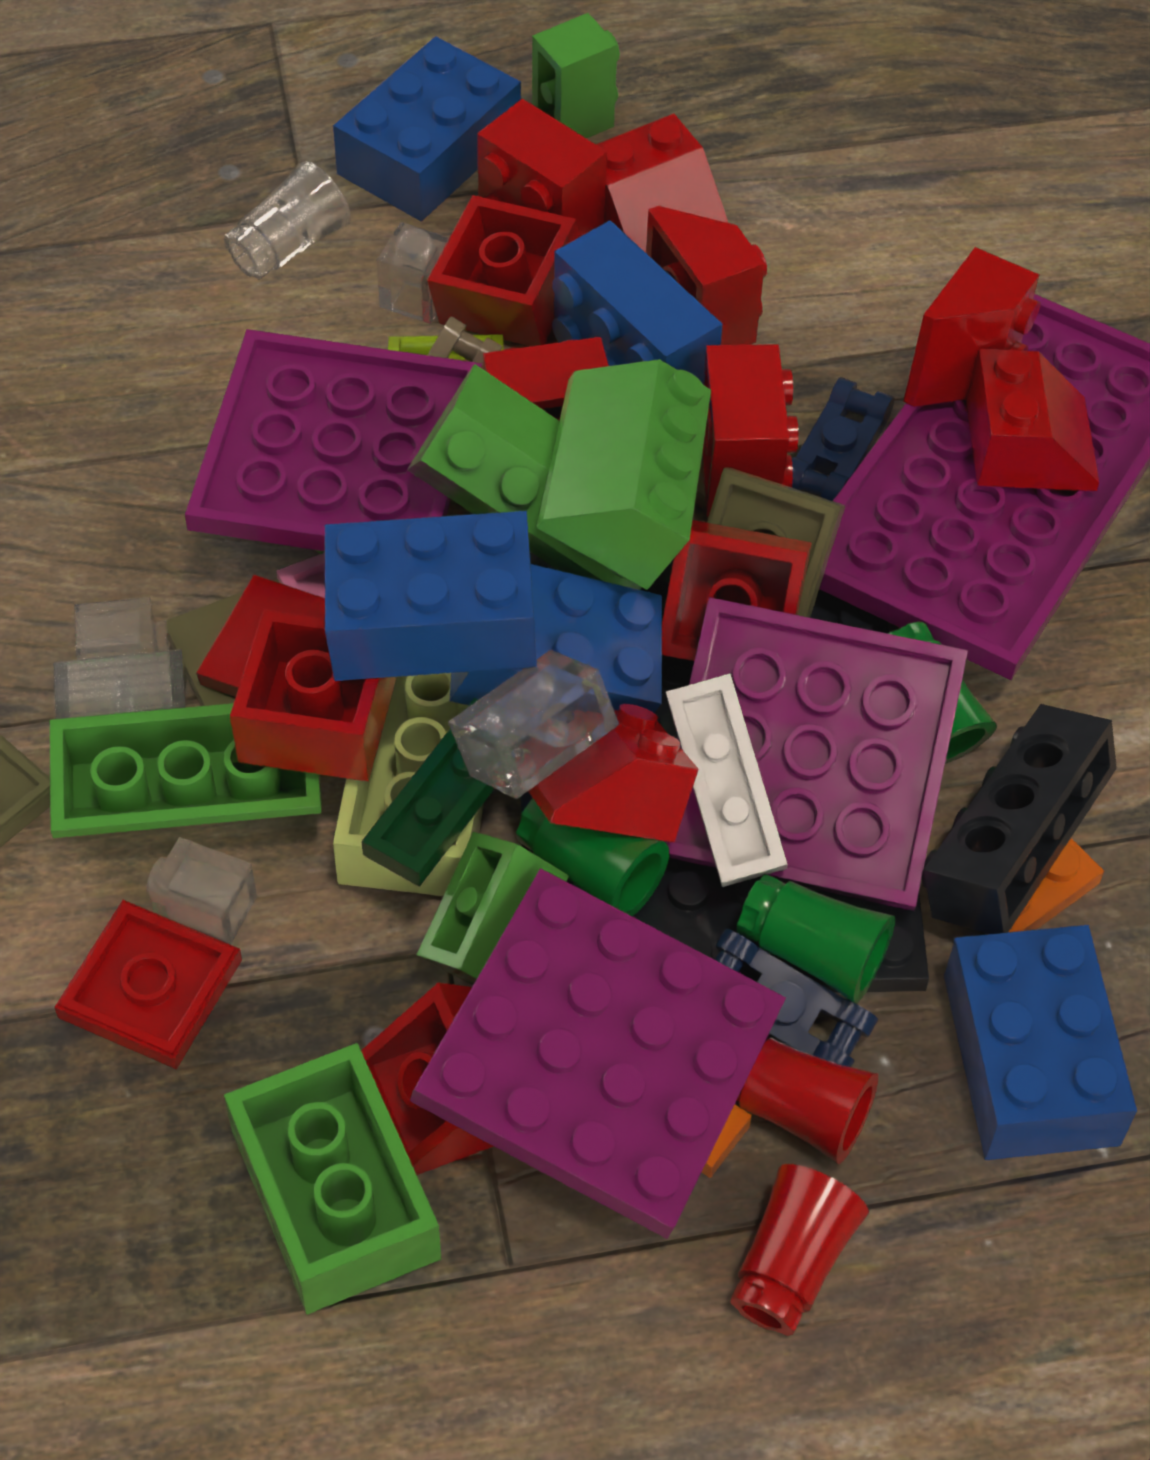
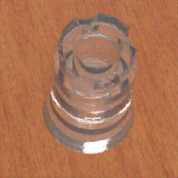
(288, 221)

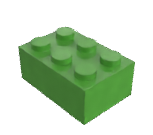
(333, 1178)

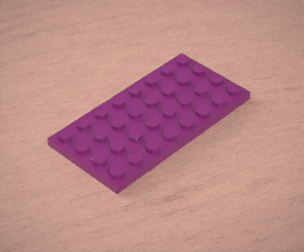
(987, 559)

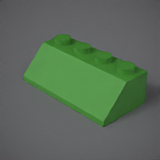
(495, 458)
(627, 466)
(163, 774)

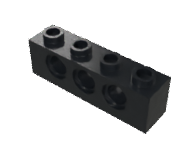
(1020, 820)

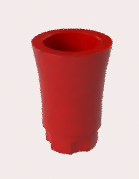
(810, 1097)
(796, 1247)

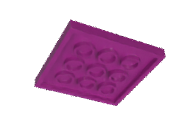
(320, 439)
(845, 742)
(600, 1052)

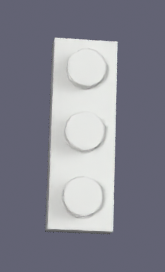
(727, 781)

